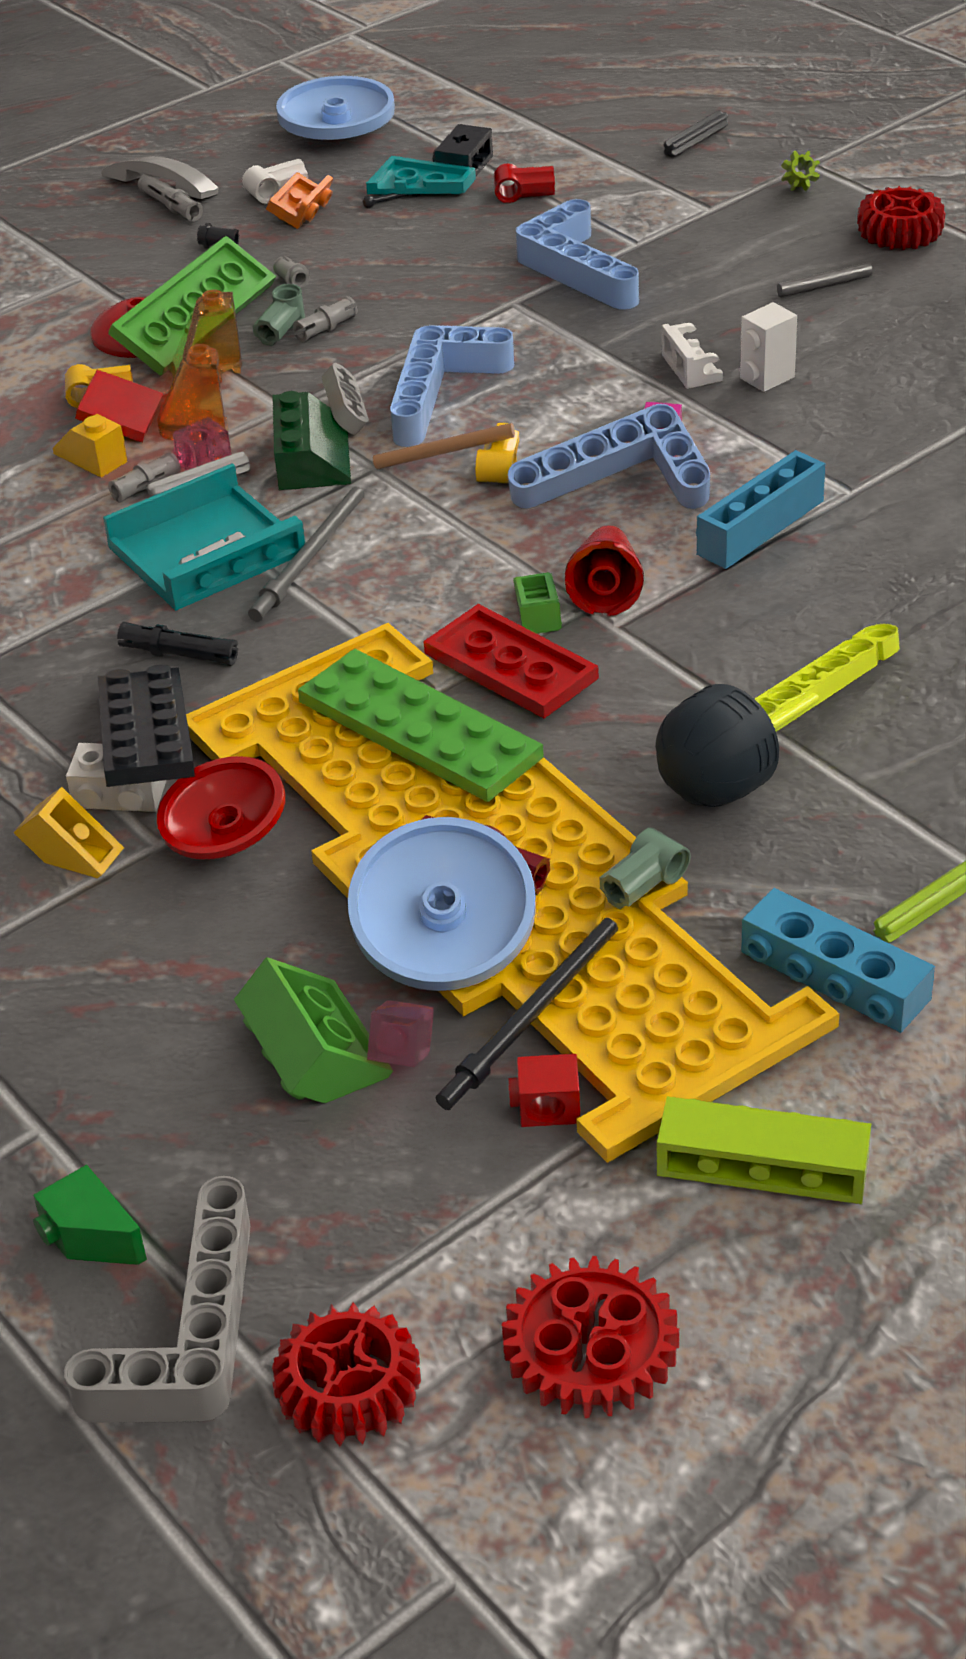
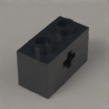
(466, 147)

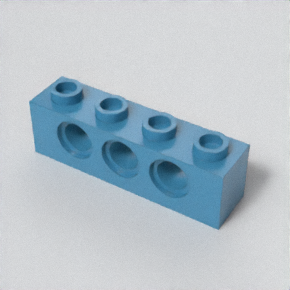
(837, 959)

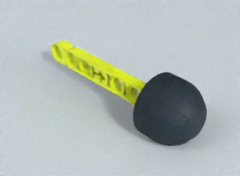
(727, 742)

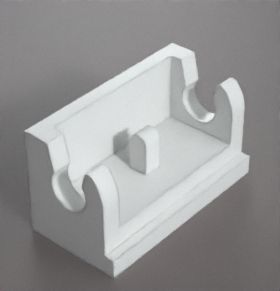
(687, 357)

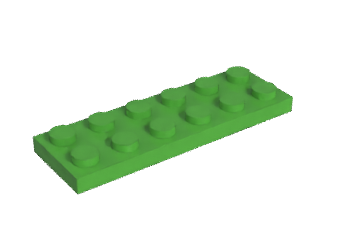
(158, 322)
(421, 724)

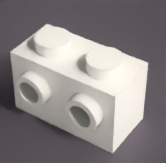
(768, 346)
(89, 788)

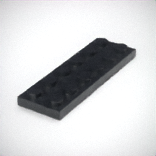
(144, 726)

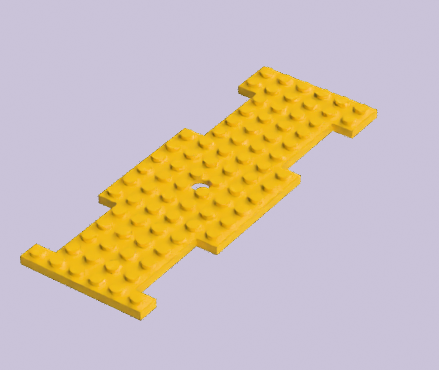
(643, 1014)

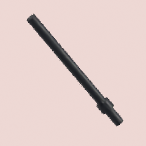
(476, 1067)

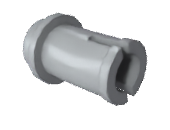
(292, 272)

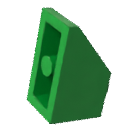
(87, 1221)

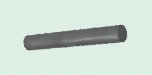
(824, 279)

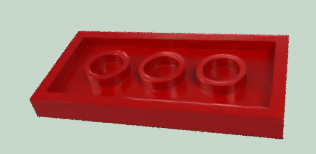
(511, 660)

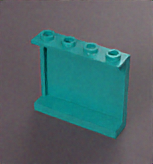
(193, 515)

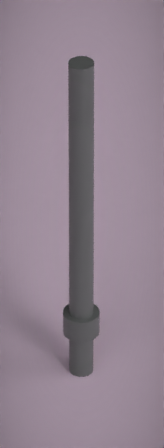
(276, 590)

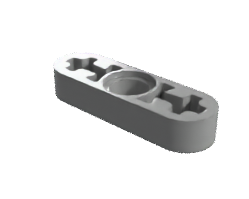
(344, 398)

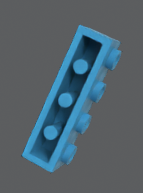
(760, 509)

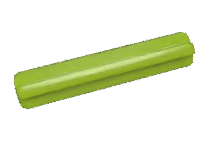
(921, 904)

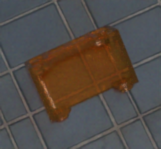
(204, 353)

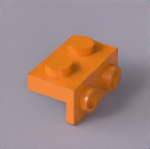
(300, 199)

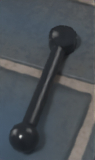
(369, 201)

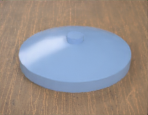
(335, 107)
(442, 903)

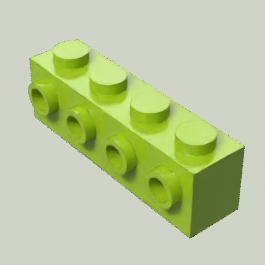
(763, 1149)

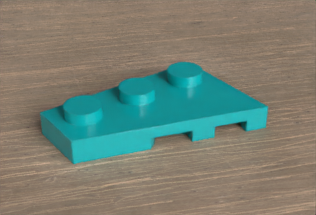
(416, 176)

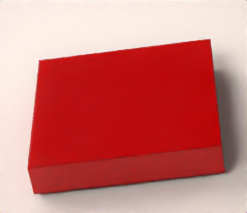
(121, 402)

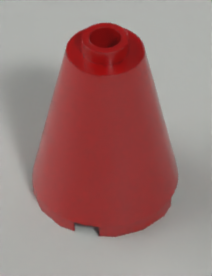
(604, 573)

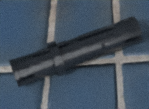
(162, 640)

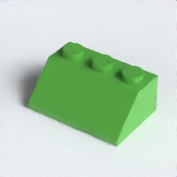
(308, 1032)

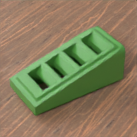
(538, 602)

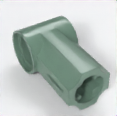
(280, 315)
(650, 861)

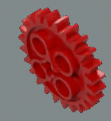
(562, 1316)

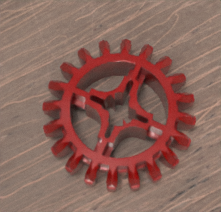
(901, 218)
(356, 1389)

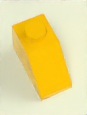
(94, 446)
(68, 836)

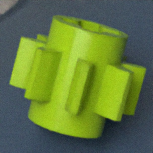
(802, 162)

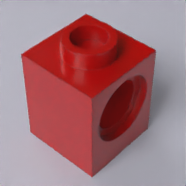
(546, 1090)

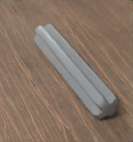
(239, 459)

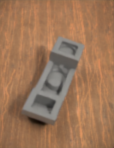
(186, 177)

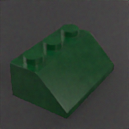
(308, 443)

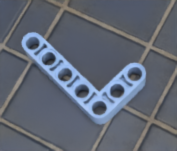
(555, 249)
(437, 351)
(615, 456)

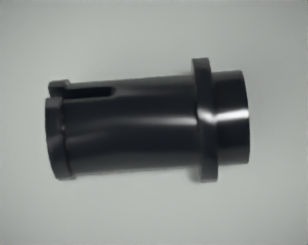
(211, 235)

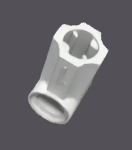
(272, 178)

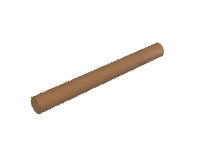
(444, 446)

